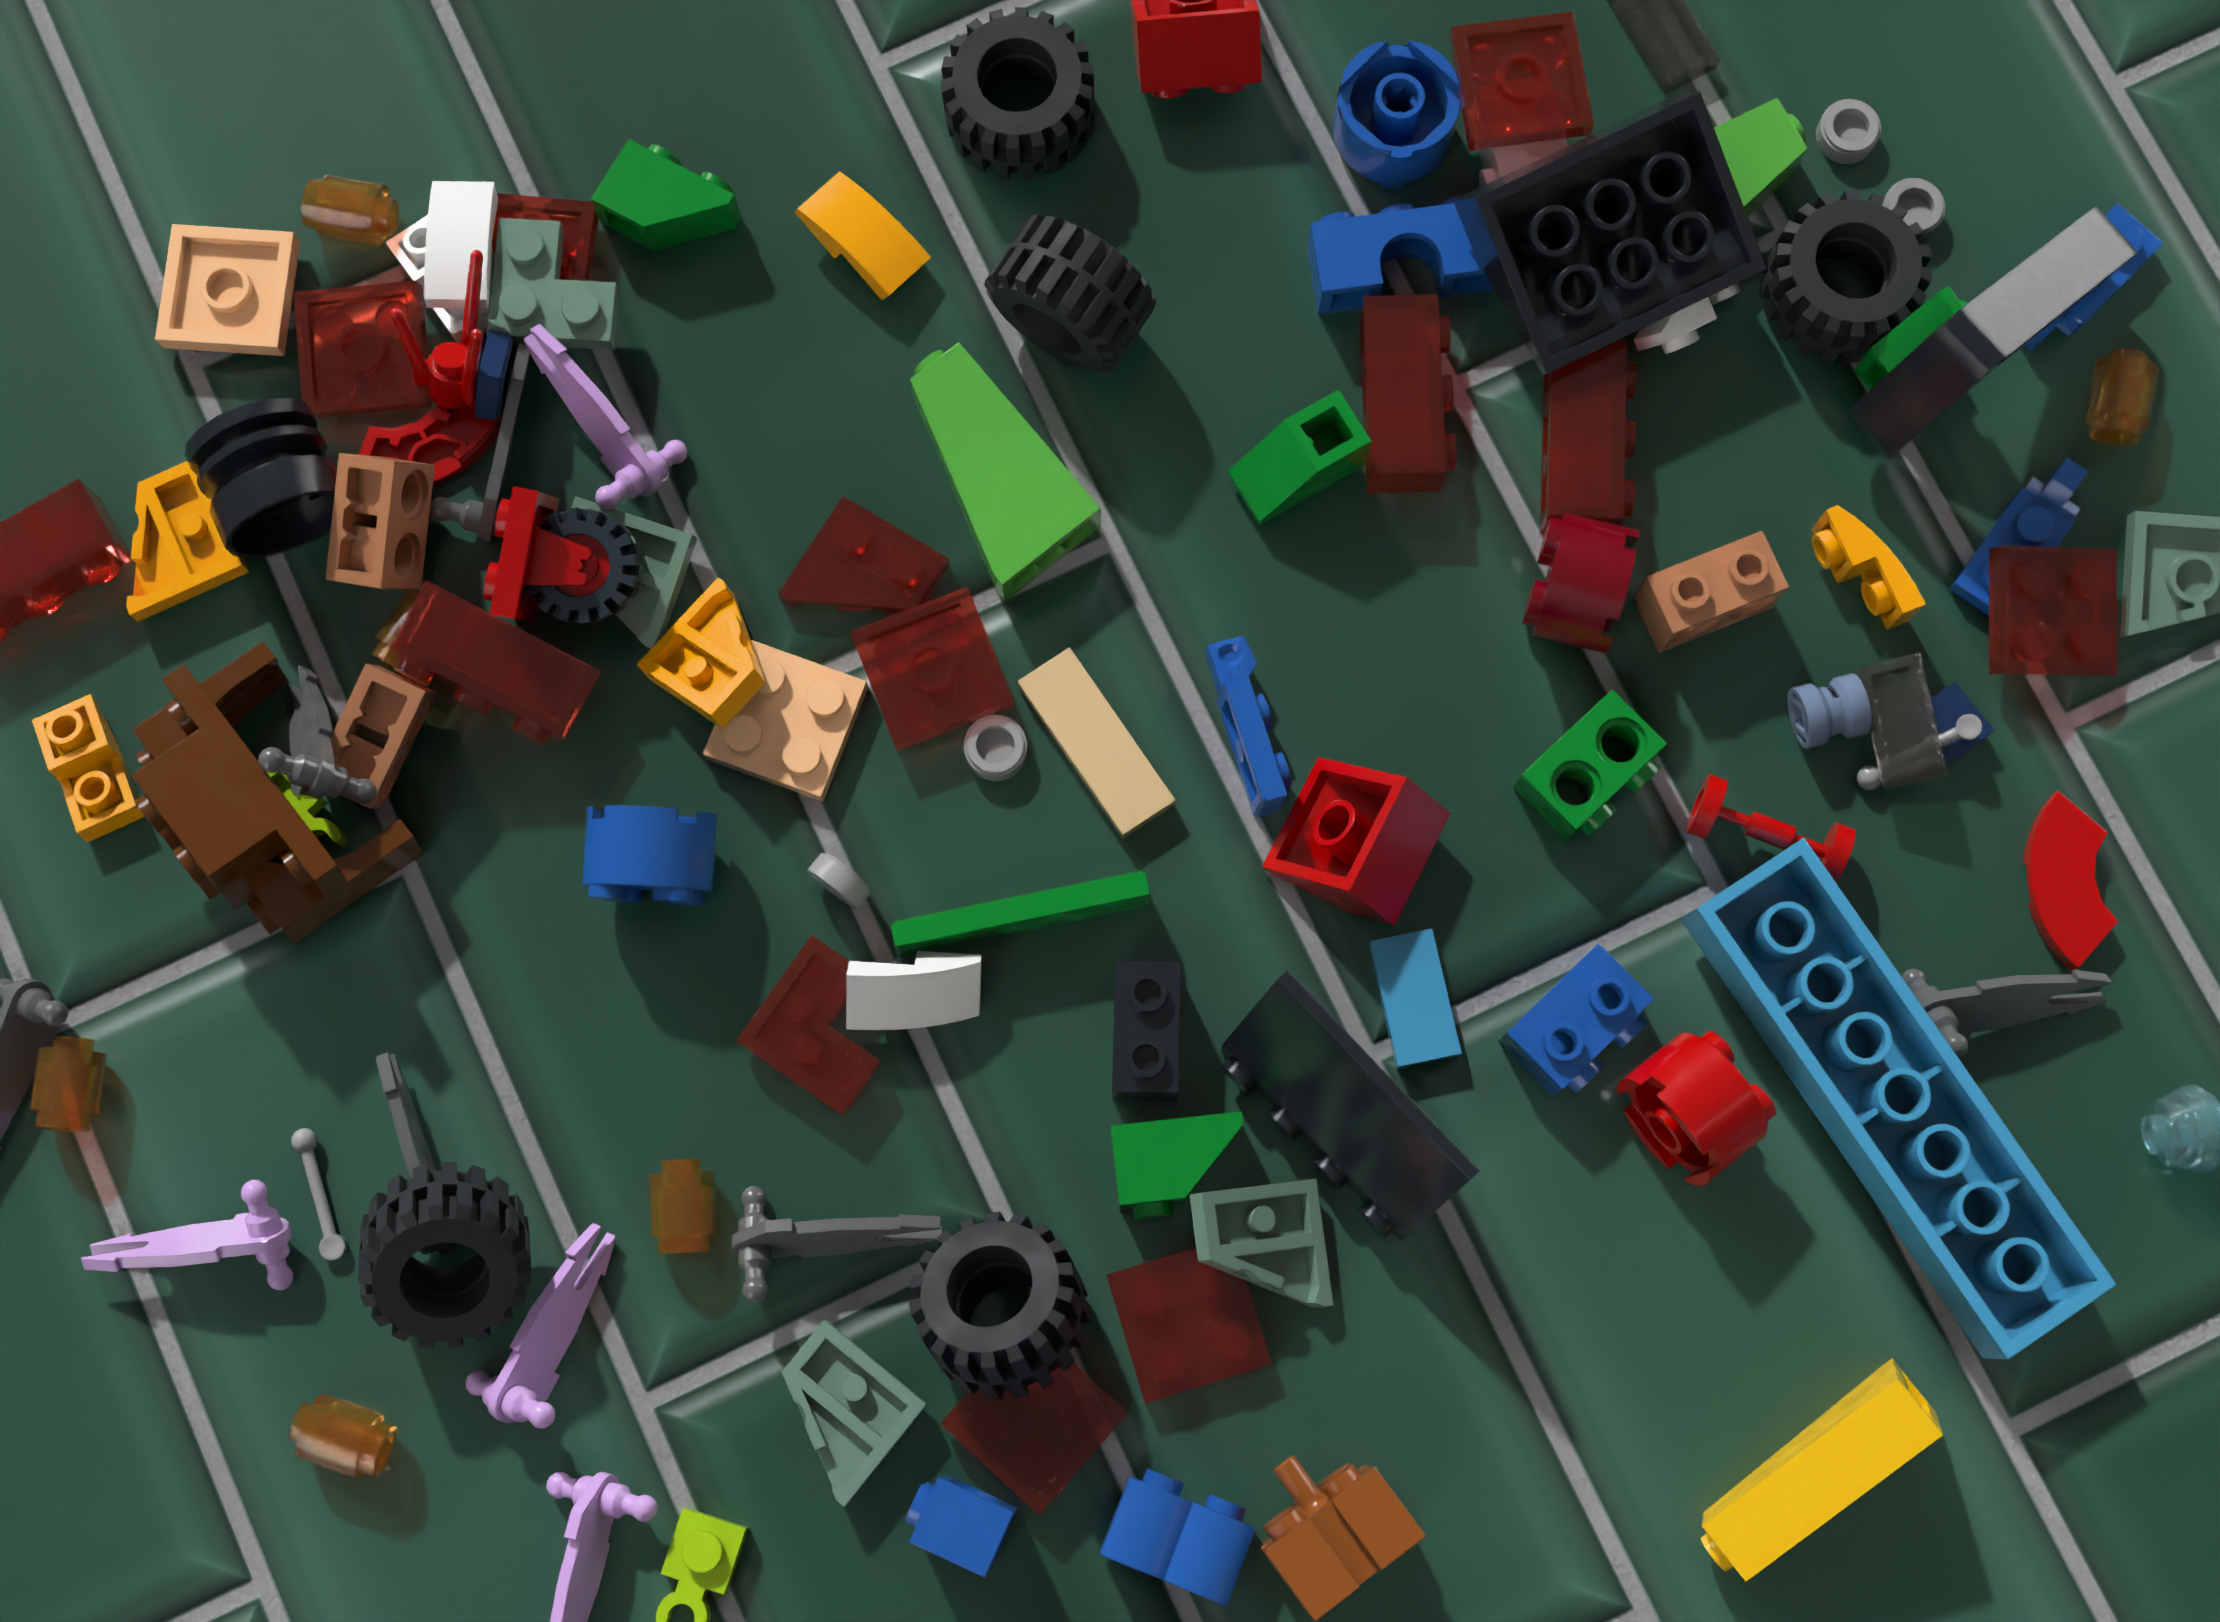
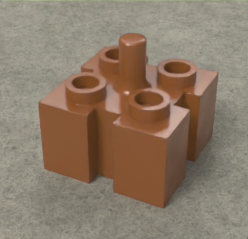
(1335, 1533)

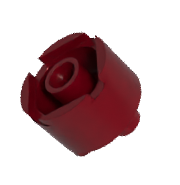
(1583, 581)

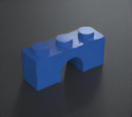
(1351, 249)

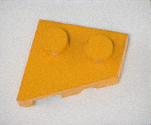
(176, 544)
(707, 657)

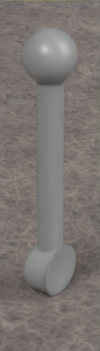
(1967, 727)
(332, 1245)

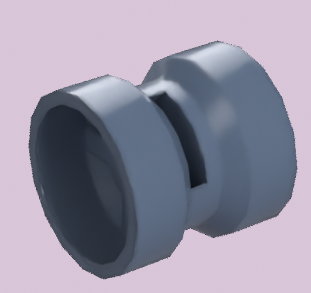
(1829, 711)

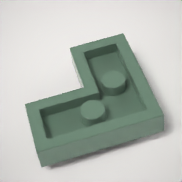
(530, 292)

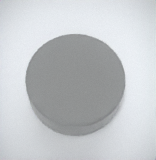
(1848, 131)
(1920, 200)
(995, 747)
(839, 880)

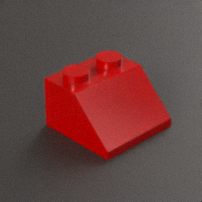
(1196, 45)
(1357, 839)

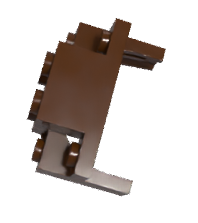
(230, 815)

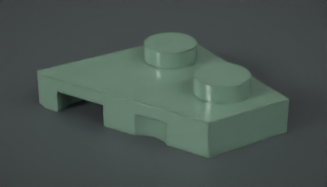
(664, 563)
(1266, 1238)
(848, 1407)

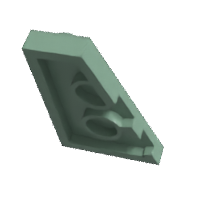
(2169, 570)

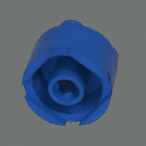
(1396, 112)
(649, 851)

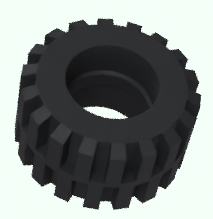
(1008, 50)
(1860, 233)
(1070, 293)
(973, 1266)
(453, 1299)

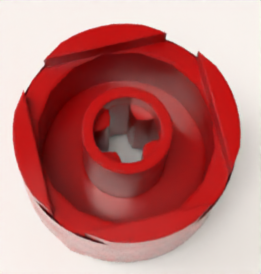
(1696, 1106)

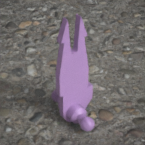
(632, 468)
(250, 1233)
(544, 1338)
(596, 1504)

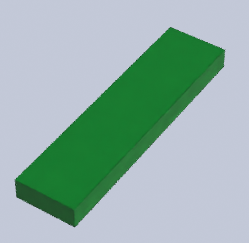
(1021, 913)

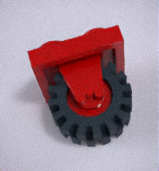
(564, 562)

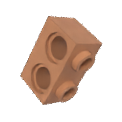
(379, 522)
(1710, 591)
(380, 728)

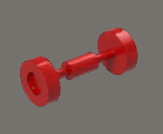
(1708, 806)

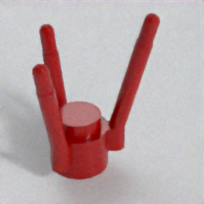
(452, 366)

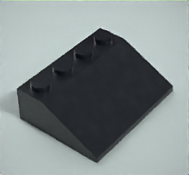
(1612, 231)
(1344, 1109)

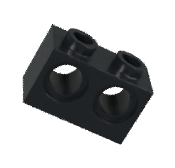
(1146, 1030)

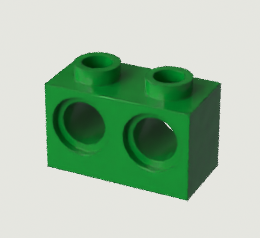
(1582, 759)

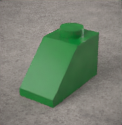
(1167, 1159)

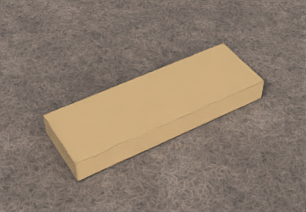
(1096, 743)

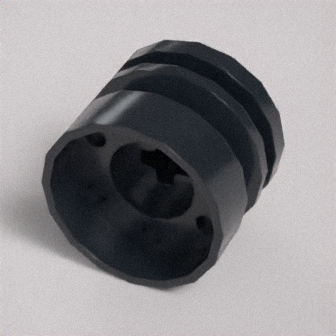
(265, 476)

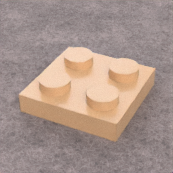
(227, 290)
(792, 725)

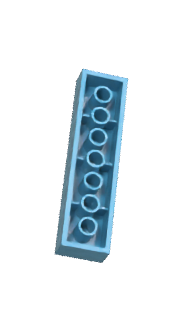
(1898, 1103)

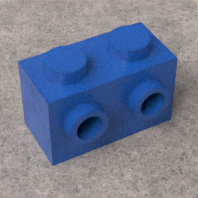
(1577, 1021)

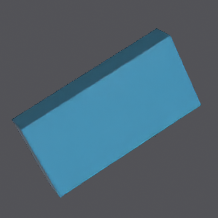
(1414, 998)

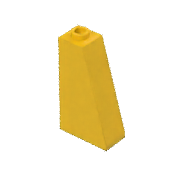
(1820, 1471)

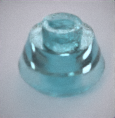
(2184, 1129)

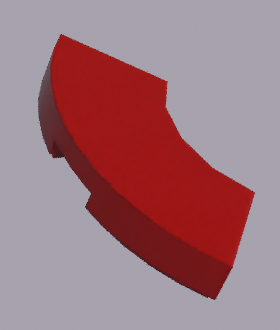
(443, 437)
(2063, 882)

